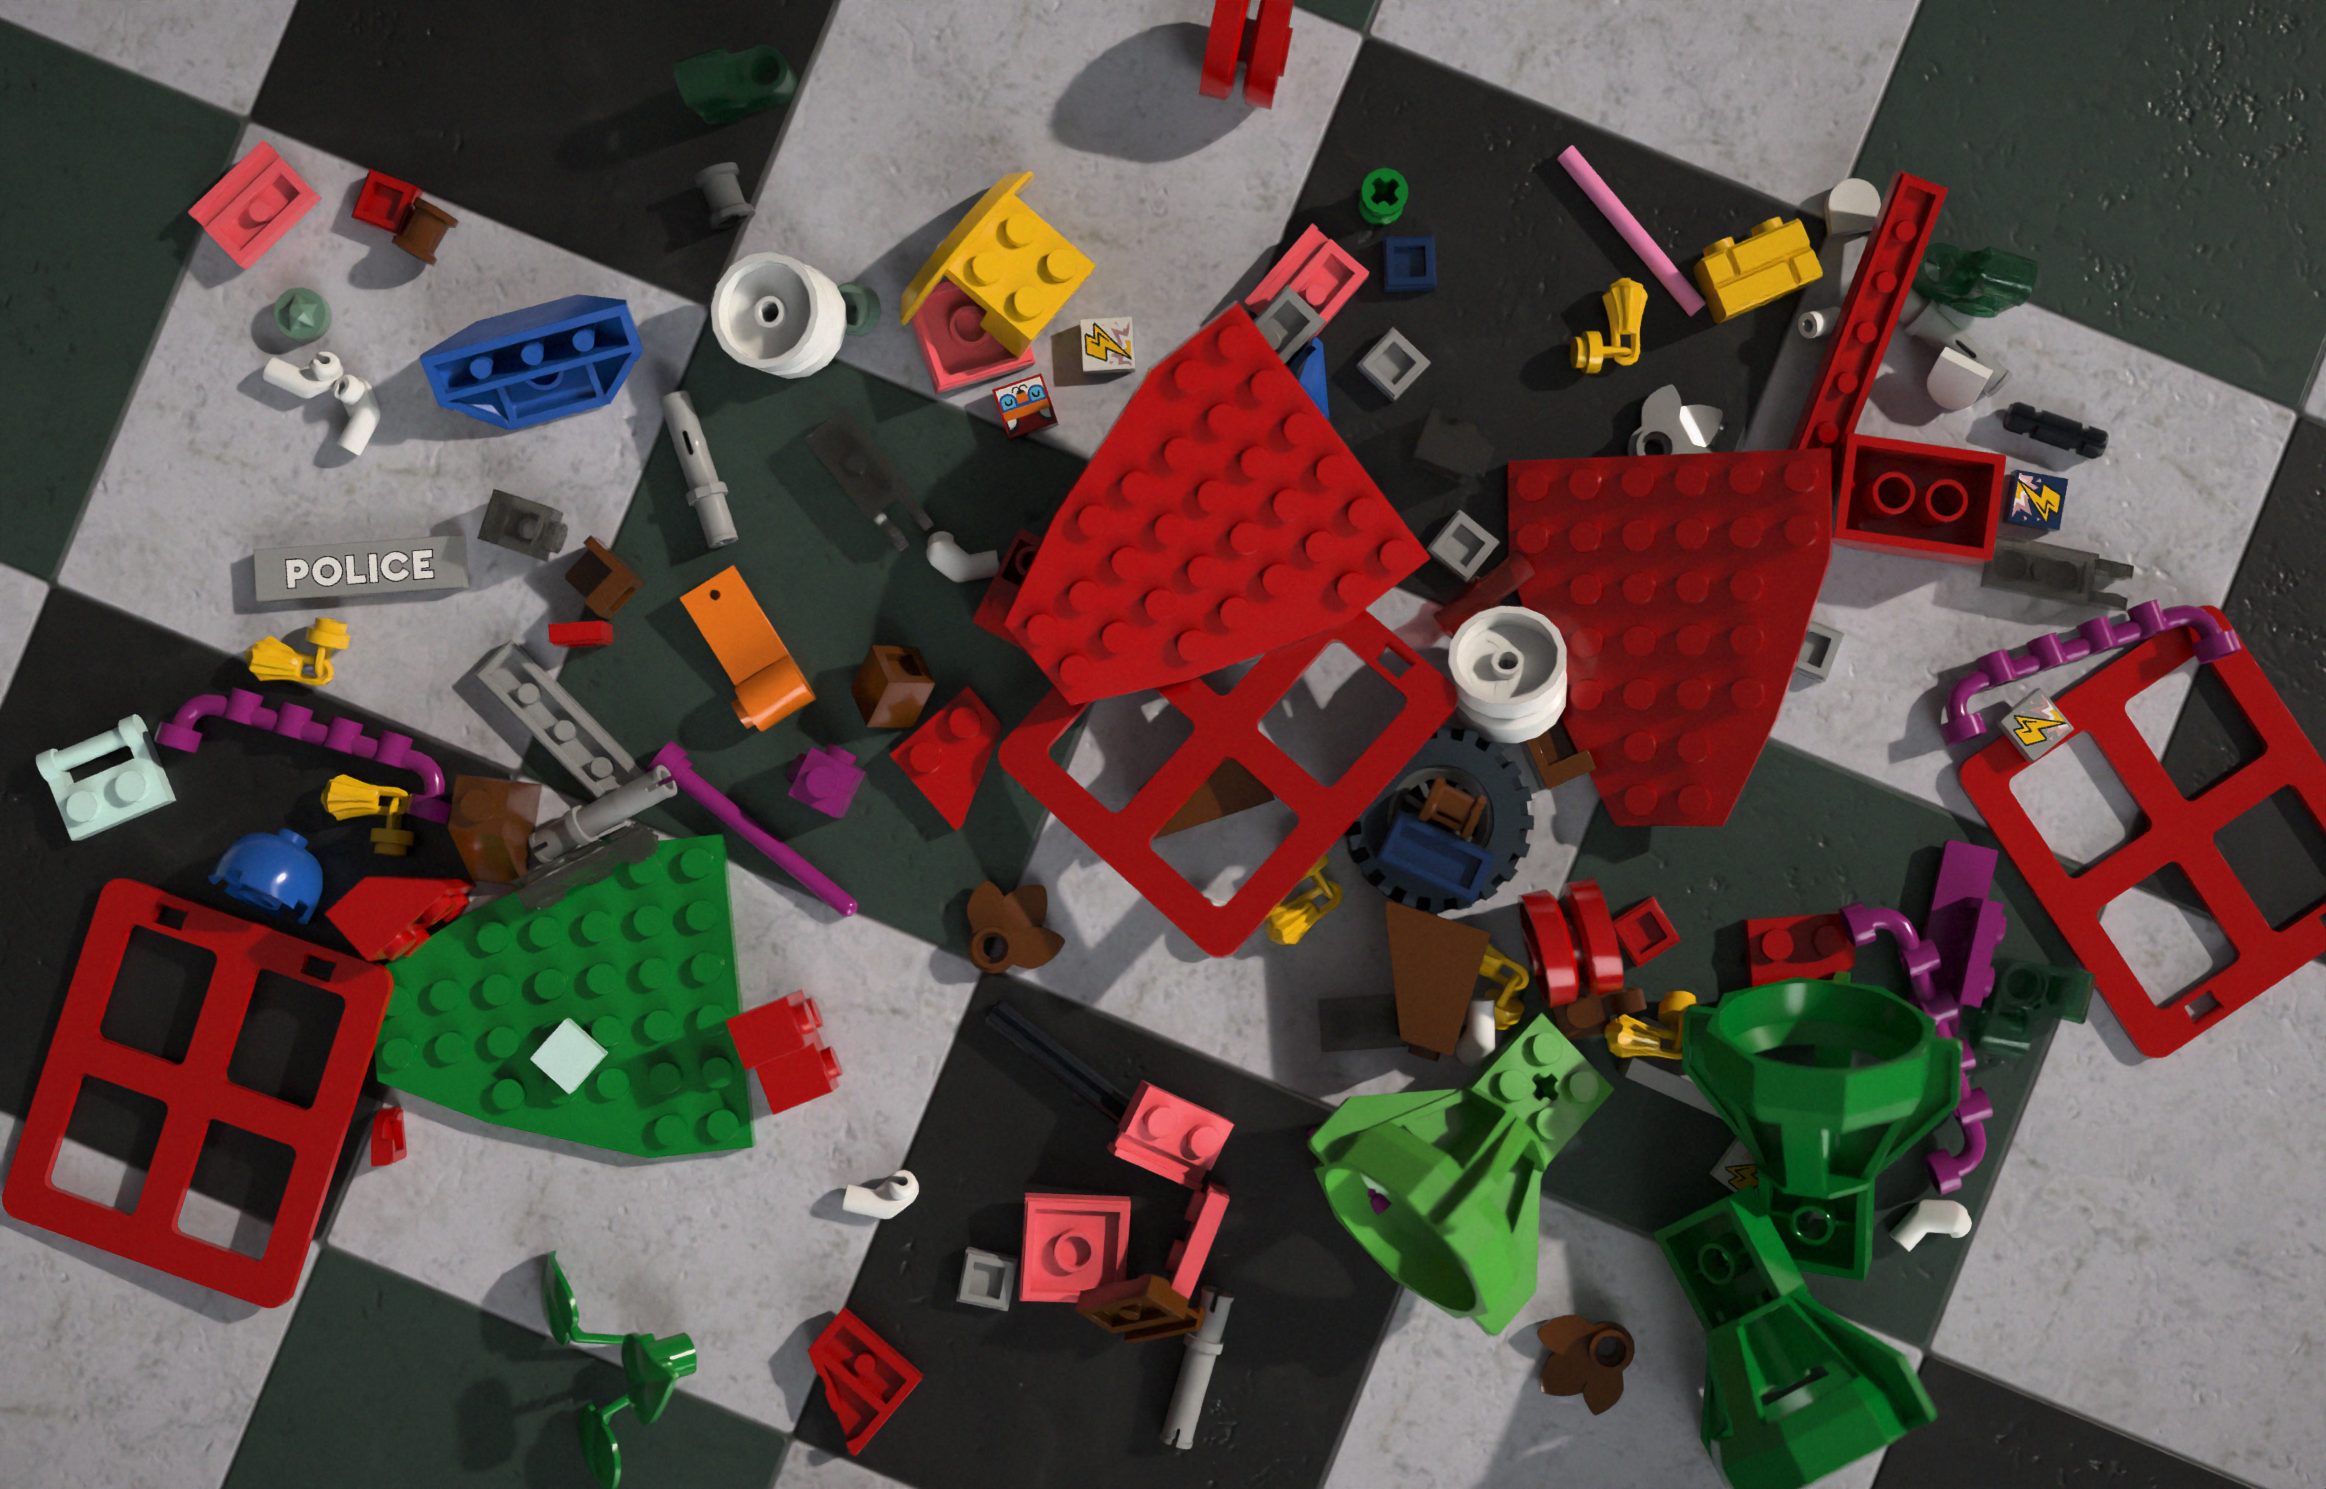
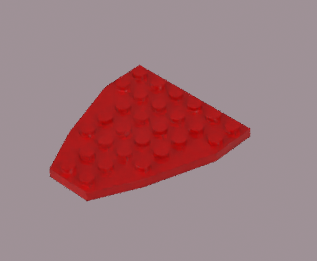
(1206, 528)
(1676, 611)

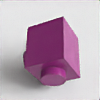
(825, 779)

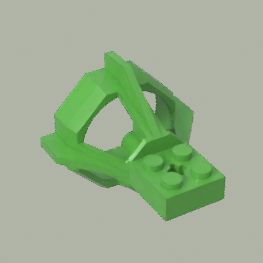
(1461, 1173)

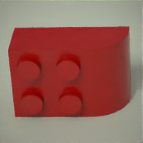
(1917, 500)

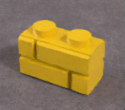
(1757, 269)

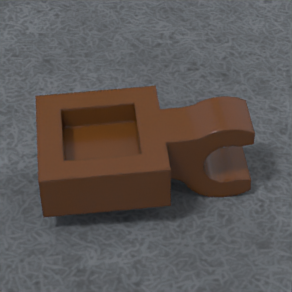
(1592, 1013)

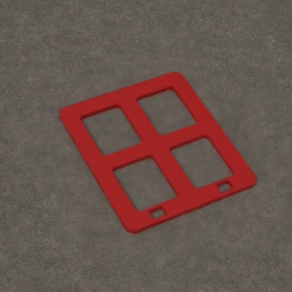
(1224, 731)
(2174, 833)
(196, 1094)

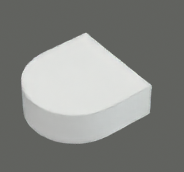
(1851, 207)
(1956, 380)

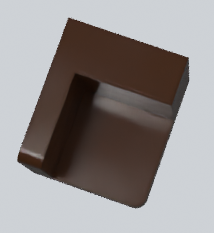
(603, 579)
(892, 686)
(1555, 757)

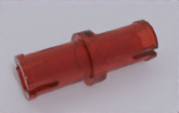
(1485, 592)

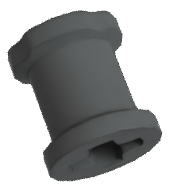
(723, 195)

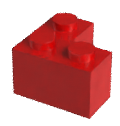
(786, 1050)

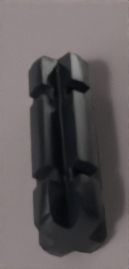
(2055, 430)

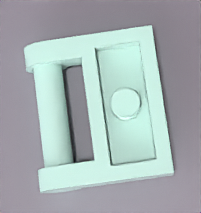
(113, 793)

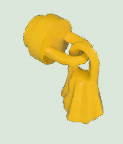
(1625, 309)
(276, 661)
(350, 798)
(1295, 917)
(1507, 1007)
(1633, 1038)

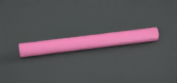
(1631, 230)

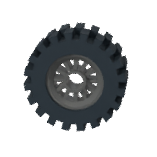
(1501, 828)

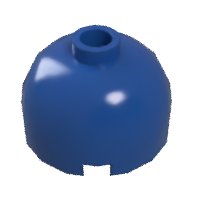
(271, 874)

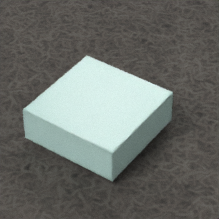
(569, 1055)

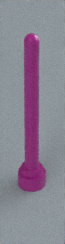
(676, 762)

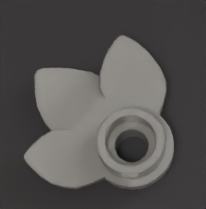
(1673, 426)

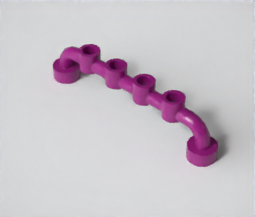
(2095, 638)
(295, 723)
(1918, 960)

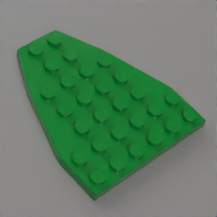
(633, 963)

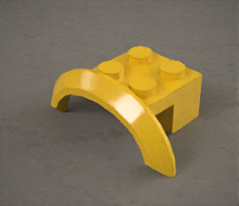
(1007, 265)

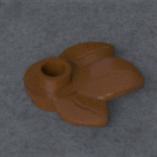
(1016, 922)
(1578, 1366)

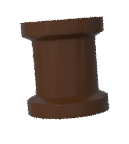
(424, 231)
(1452, 807)

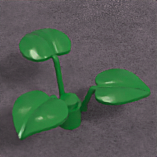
(648, 1364)

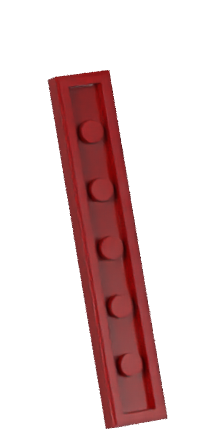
(1869, 315)

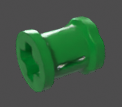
(1382, 181)

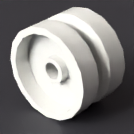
(778, 315)
(1508, 673)

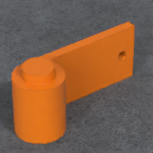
(749, 650)

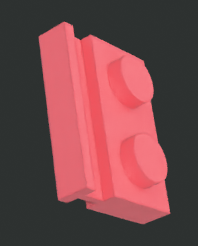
(254, 205)
(1317, 272)
(1170, 1135)
(1188, 1257)

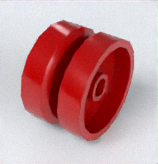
(1250, 45)
(1570, 942)

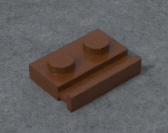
(1140, 1309)

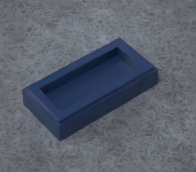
(1435, 856)

